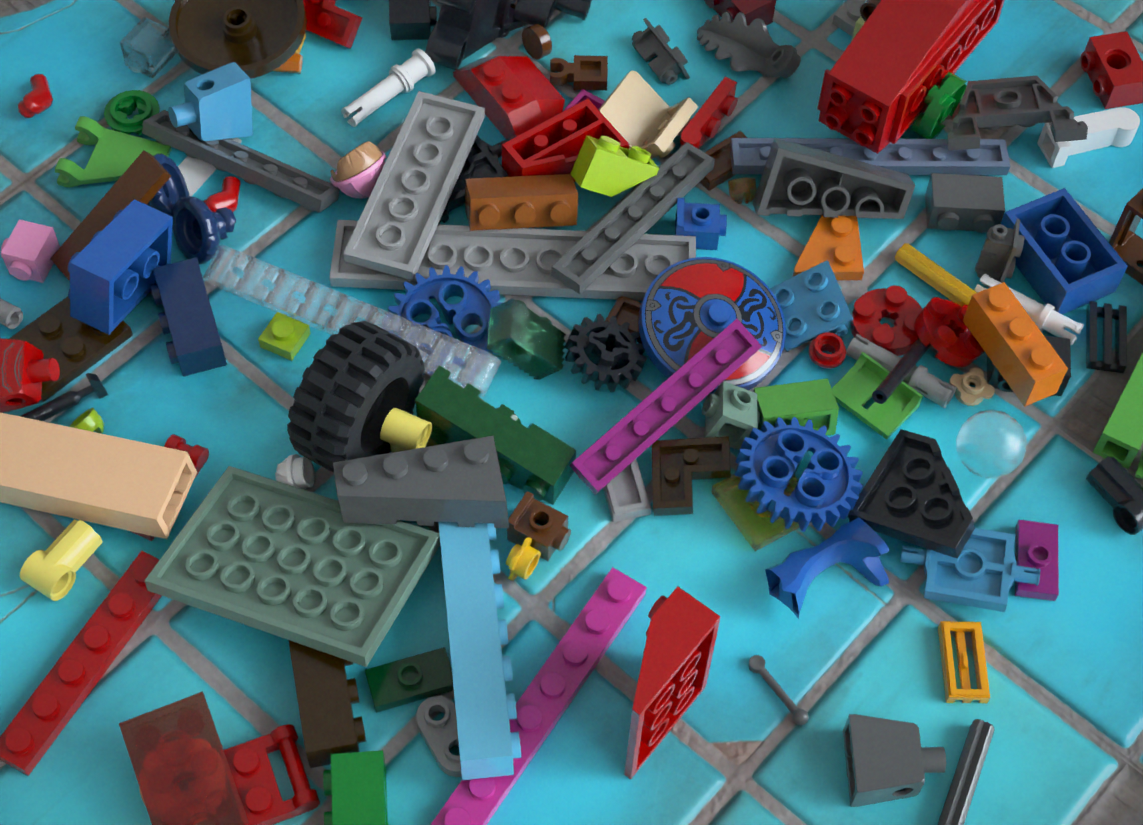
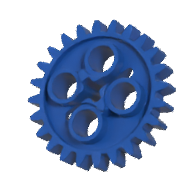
(471, 310)
(826, 487)

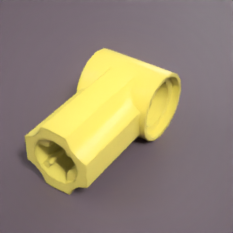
(405, 431)
(55, 569)

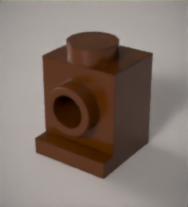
(546, 538)

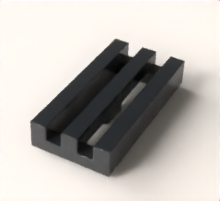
(1107, 314)

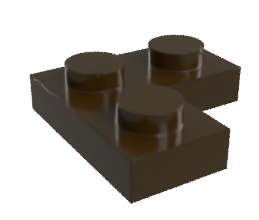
(681, 461)

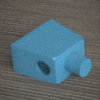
(216, 105)

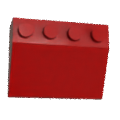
(671, 671)

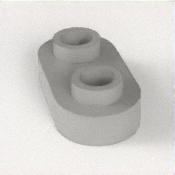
(441, 734)

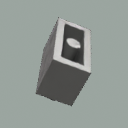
(964, 202)

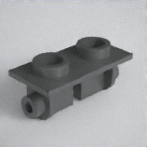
(668, 61)
(999, 251)

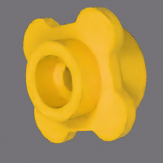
(522, 560)

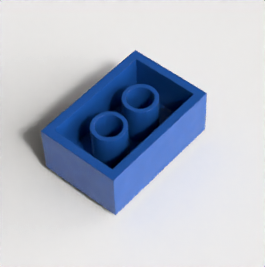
(1064, 252)
(118, 266)

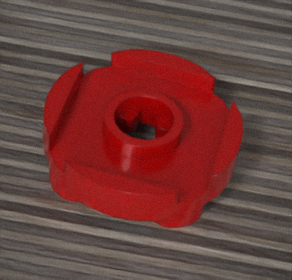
(887, 303)
(943, 327)

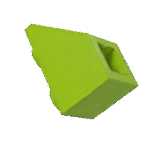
(610, 168)

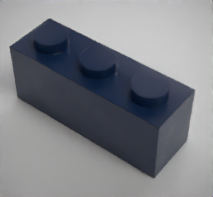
(187, 317)

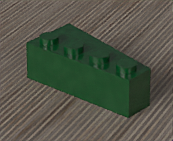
(525, 455)

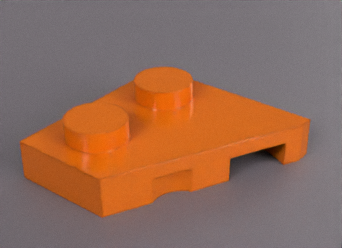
(839, 243)

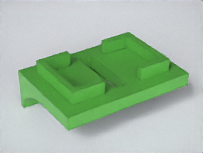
(857, 389)

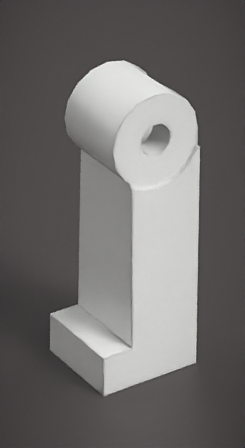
(1105, 128)

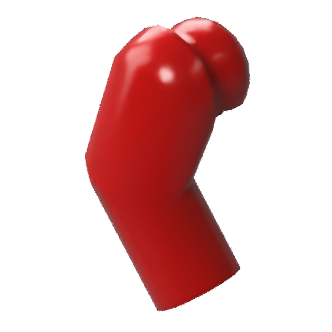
(38, 99)
(227, 197)

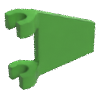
(110, 157)

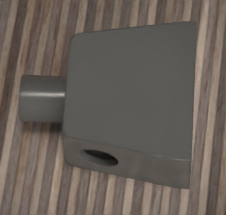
(886, 759)

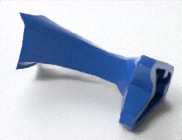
(851, 544)

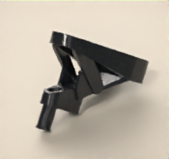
(472, 24)

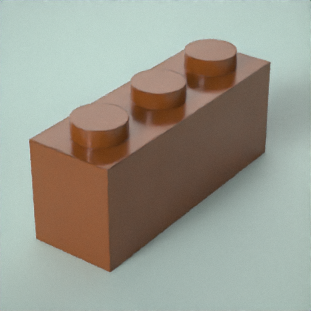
(521, 202)

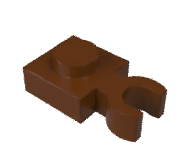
(585, 72)

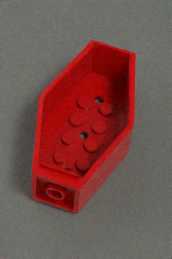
(896, 61)

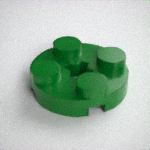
(942, 102)

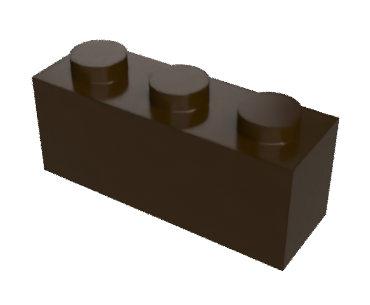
(325, 704)

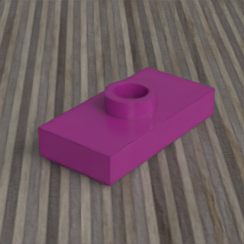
(1038, 548)

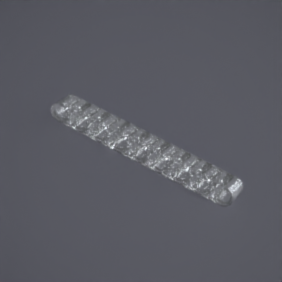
(332, 310)

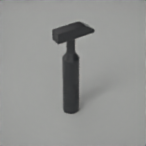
(67, 400)

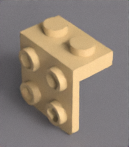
(645, 117)

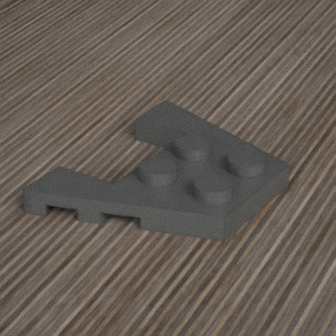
(1007, 103)

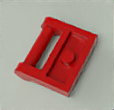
(257, 781)

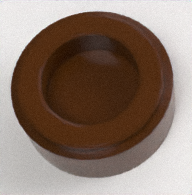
(536, 41)

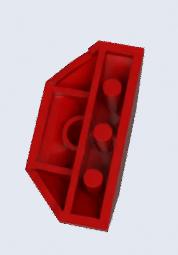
(511, 92)

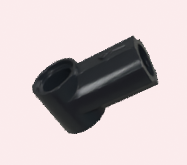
(1121, 492)

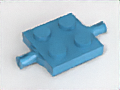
(979, 574)

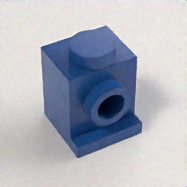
(700, 221)

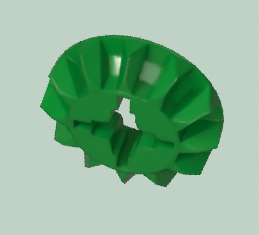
(124, 104)

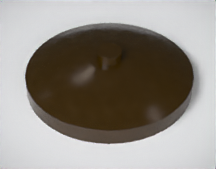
(247, 32)

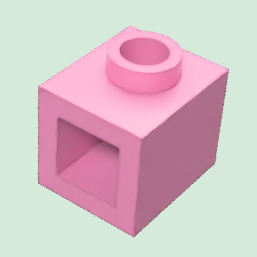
(29, 251)

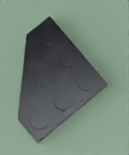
(915, 497)

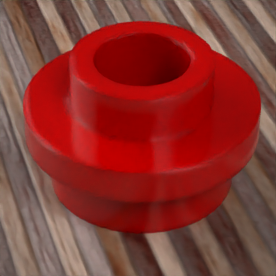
(831, 343)

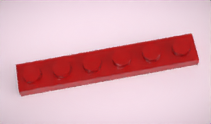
(79, 668)

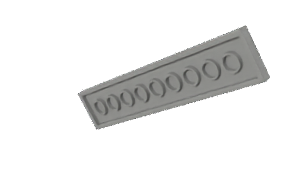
(520, 261)

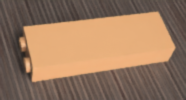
(92, 476)

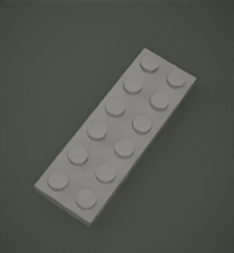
(414, 186)

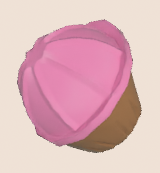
(359, 170)

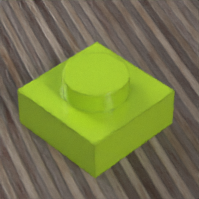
(284, 336)

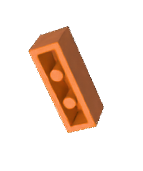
(1014, 344)

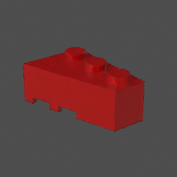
(556, 143)

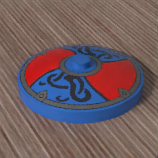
(700, 299)

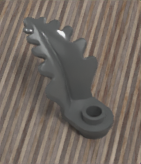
(748, 46)

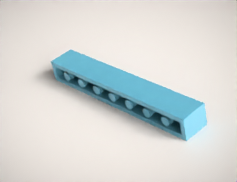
(476, 652)

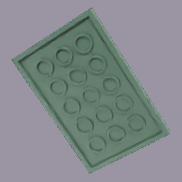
(294, 566)

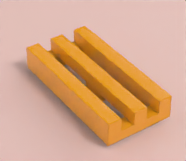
(965, 694)

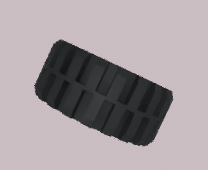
(351, 392)

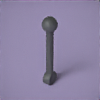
(757, 665)

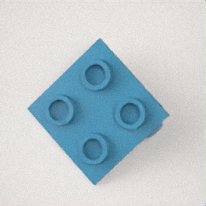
(812, 305)

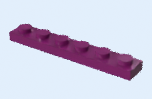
(665, 406)

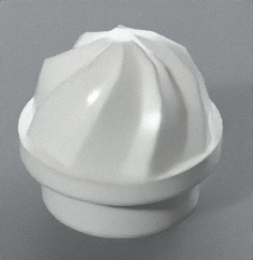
(296, 472)

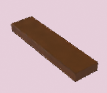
(138, 182)

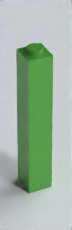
(1124, 429)

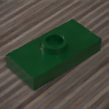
(410, 679)

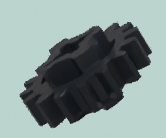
(605, 352)

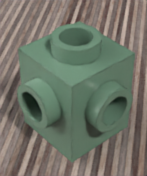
(731, 413)

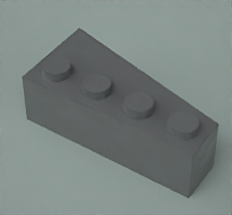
(816, 182)
(425, 486)

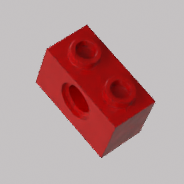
(1114, 69)

